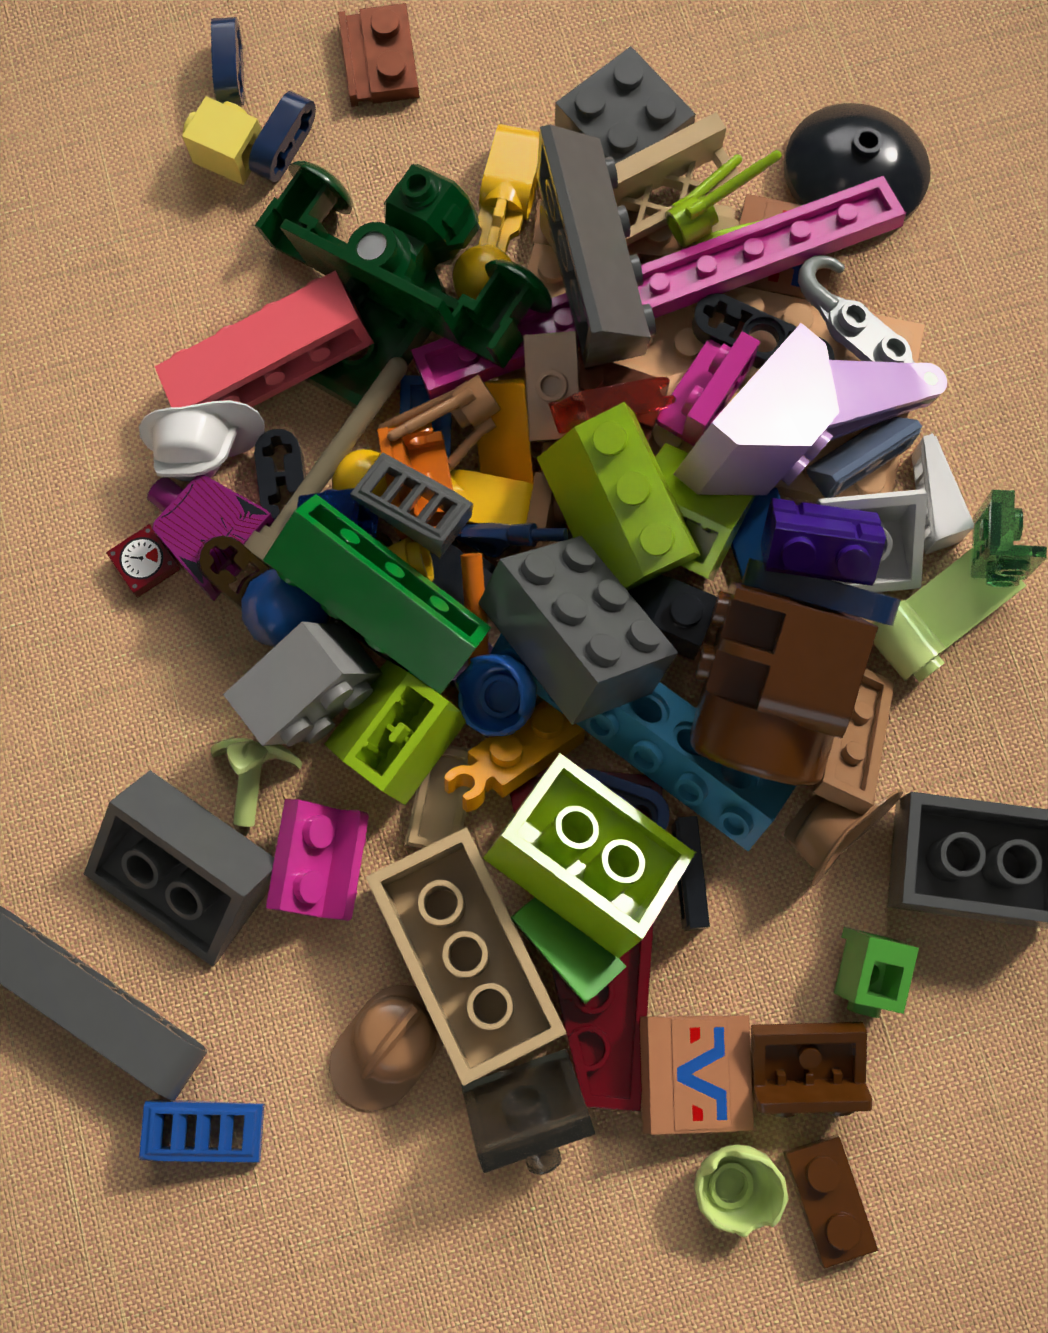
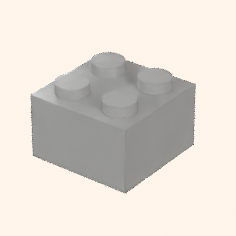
(304, 685)

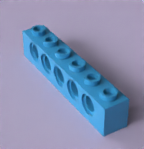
(656, 741)

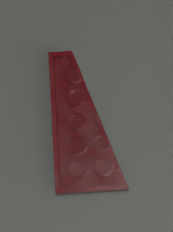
(607, 1028)

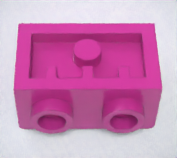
(708, 387)
(317, 860)

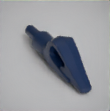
(495, 538)

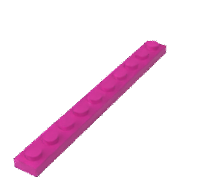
(698, 272)

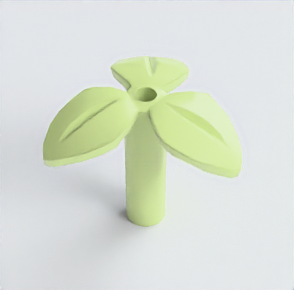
(247, 760)

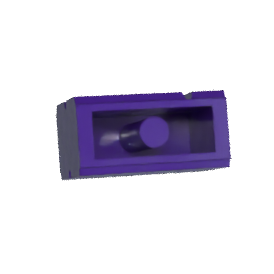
(822, 542)

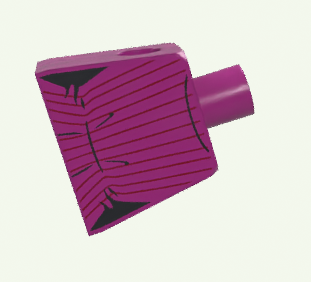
(200, 513)

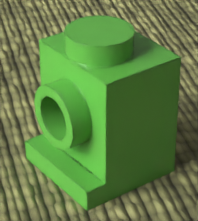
(875, 973)

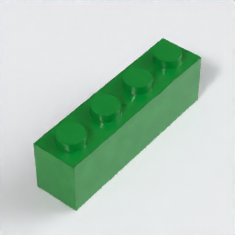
(375, 593)

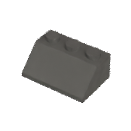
(179, 866)

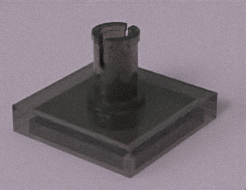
(527, 1113)

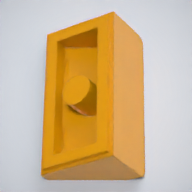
(507, 447)

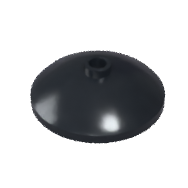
(831, 155)

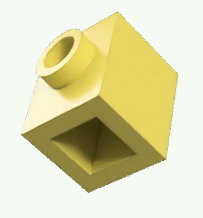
(221, 138)

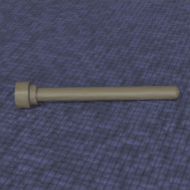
(339, 447)

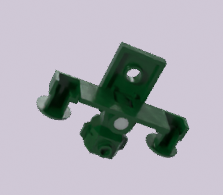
(393, 271)

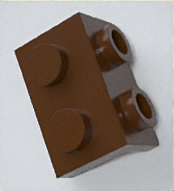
(810, 1068)

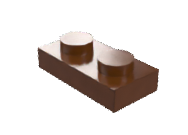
(830, 1201)

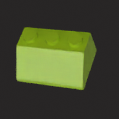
(618, 497)
(590, 856)

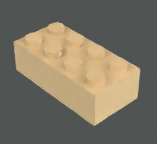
(465, 956)

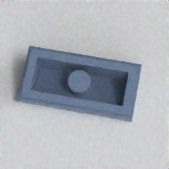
(863, 455)

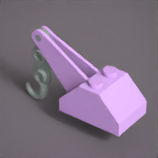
(807, 400)

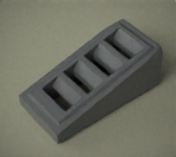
(435, 539)

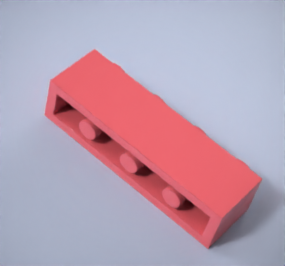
(269, 348)

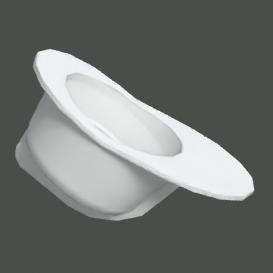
(199, 437)

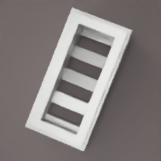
(946, 511)

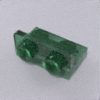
(992, 542)

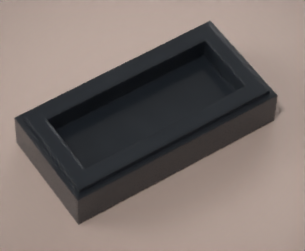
(692, 882)

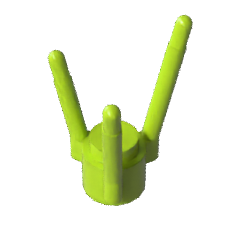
(695, 215)

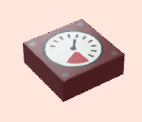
(143, 561)

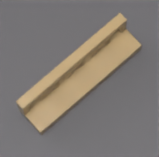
(662, 166)

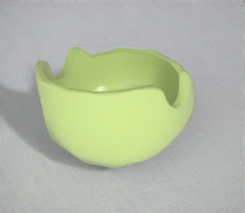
(740, 1190)

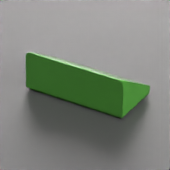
(570, 952)

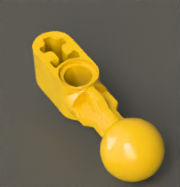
(504, 203)
(493, 497)

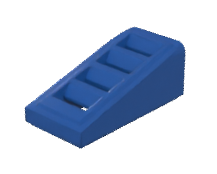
(153, 1126)

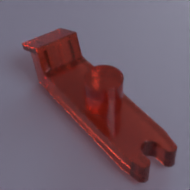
(640, 395)

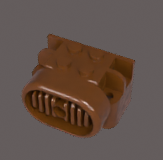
(777, 684)

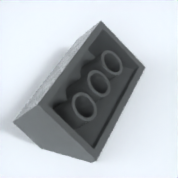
(592, 247)

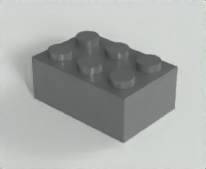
(576, 628)
(970, 859)

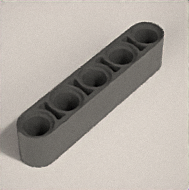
(95, 1009)

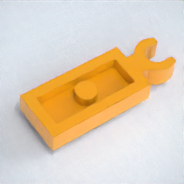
(516, 758)

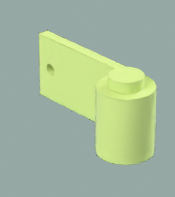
(938, 618)

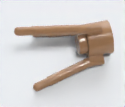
(469, 405)

